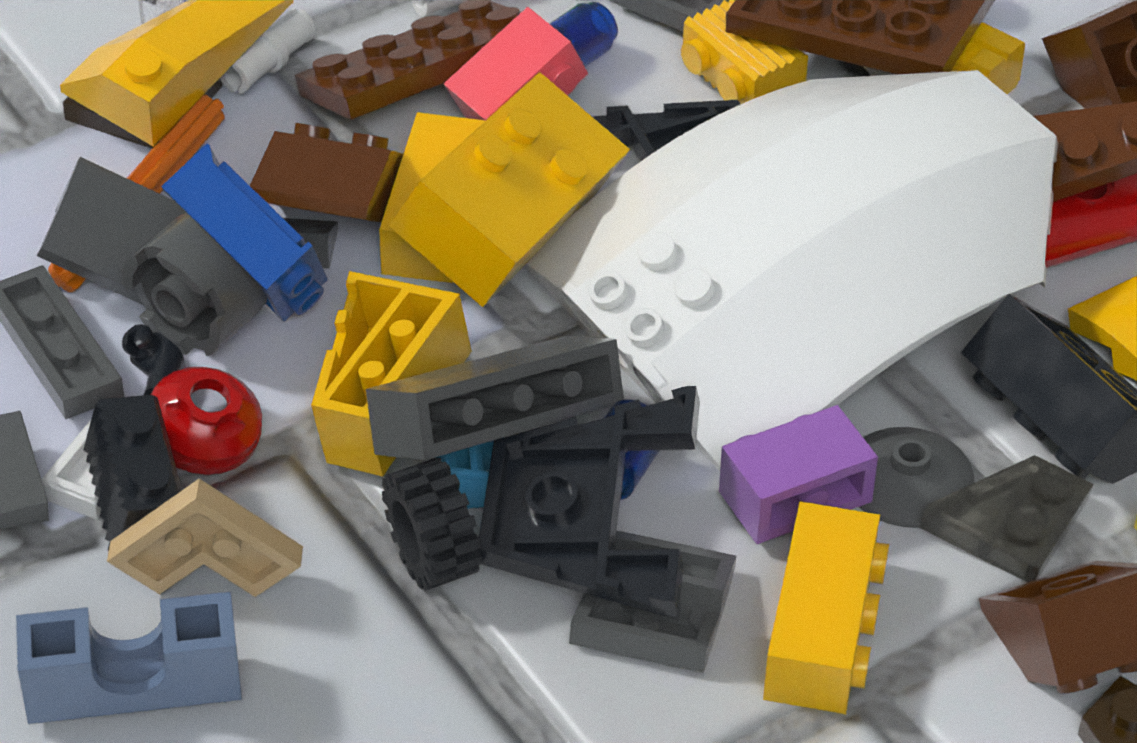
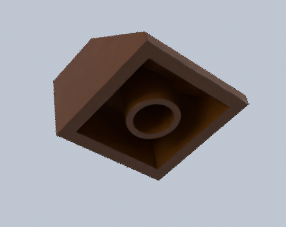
(1098, 56)
(326, 174)
(1070, 624)

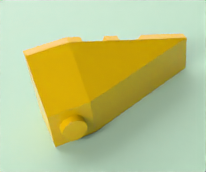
(168, 63)

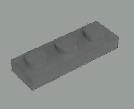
(56, 343)

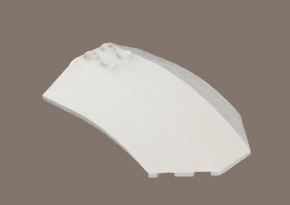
(808, 242)

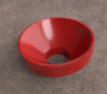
(209, 440)

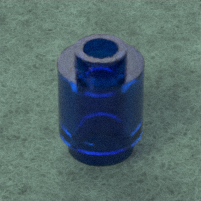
(589, 29)

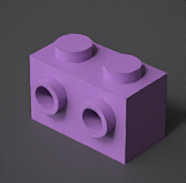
(807, 460)

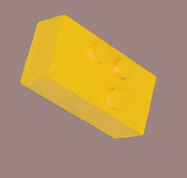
(508, 188)

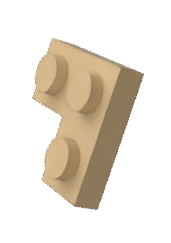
(208, 530)

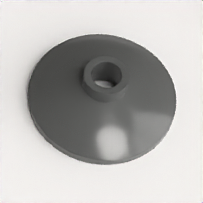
(913, 472)

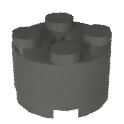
(191, 287)

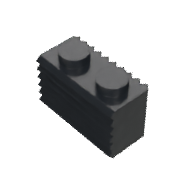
(129, 460)

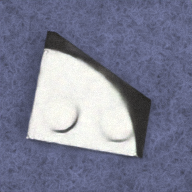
(1011, 516)

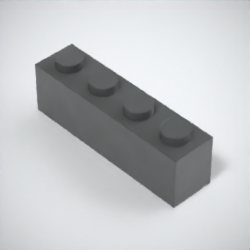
(494, 397)

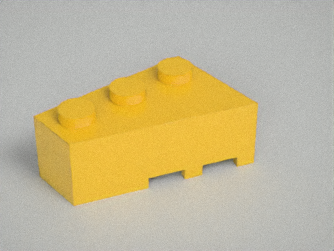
(381, 337)

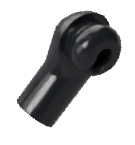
(152, 354)

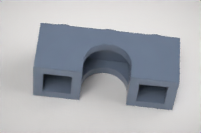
(78, 673)

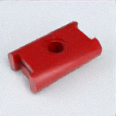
(1093, 222)

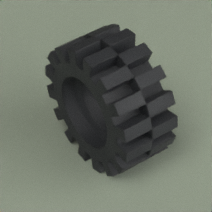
(431, 523)

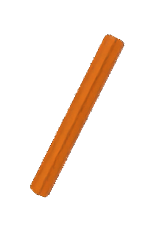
(163, 162)

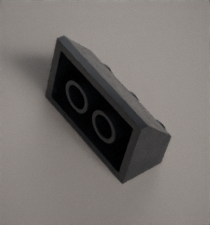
(1058, 389)

